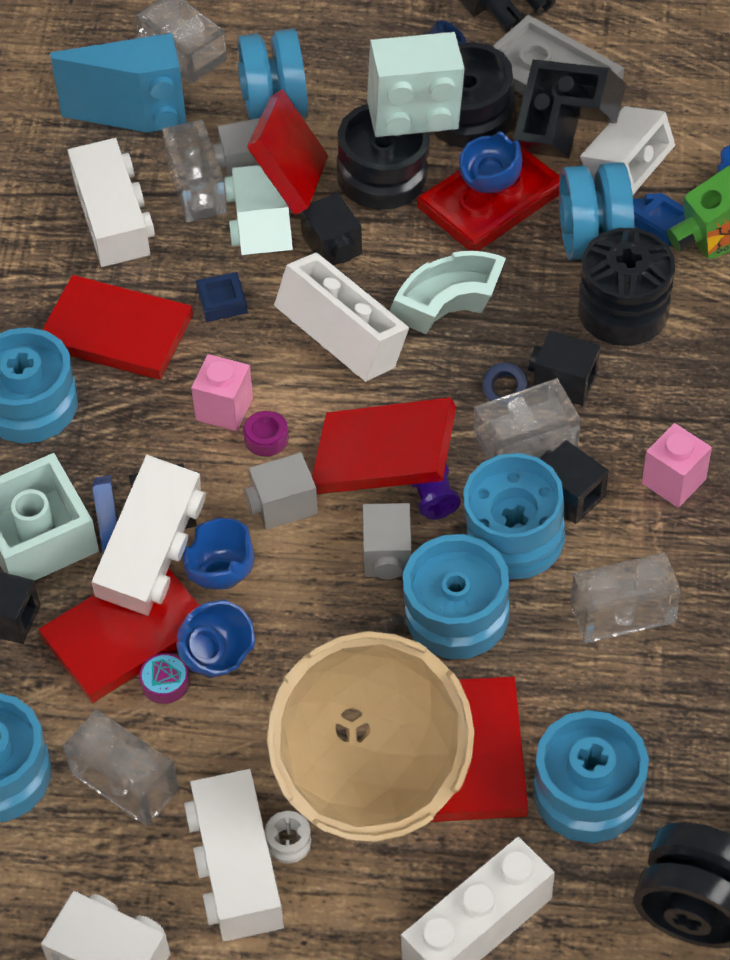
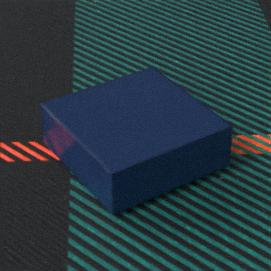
(221, 296)

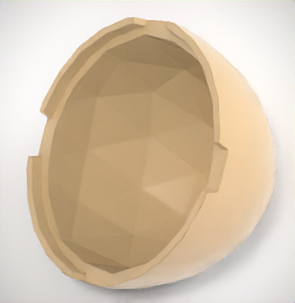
(412, 746)

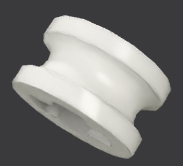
(286, 821)

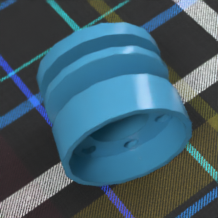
(518, 510)

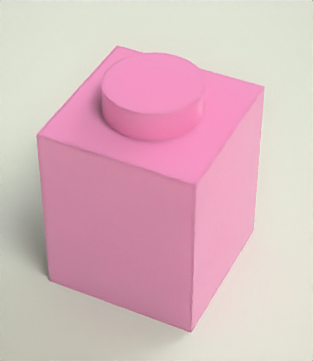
(222, 392)
(676, 465)

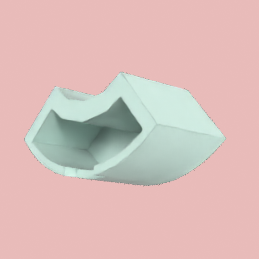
(261, 212)
(447, 286)

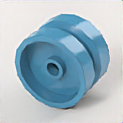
(265, 76)
(593, 206)
(35, 386)
(456, 596)
(23, 759)
(590, 776)

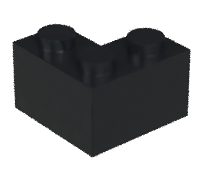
(558, 97)

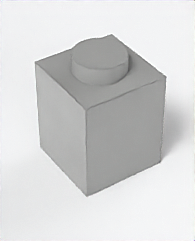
(233, 143)
(281, 491)
(386, 539)

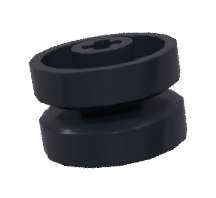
(487, 95)
(382, 169)
(688, 884)

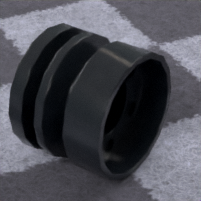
(626, 286)

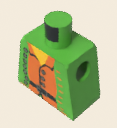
(706, 218)

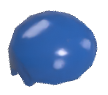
(491, 163)
(219, 554)
(215, 638)

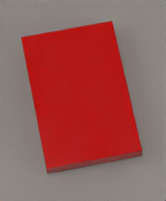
(288, 152)
(483, 217)
(118, 326)
(384, 446)
(108, 643)
(496, 773)

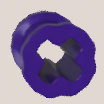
(437, 498)

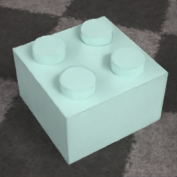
(415, 84)
(42, 521)

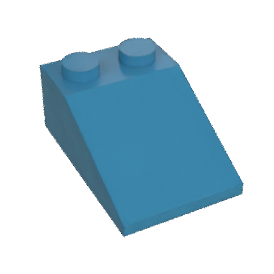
(122, 83)

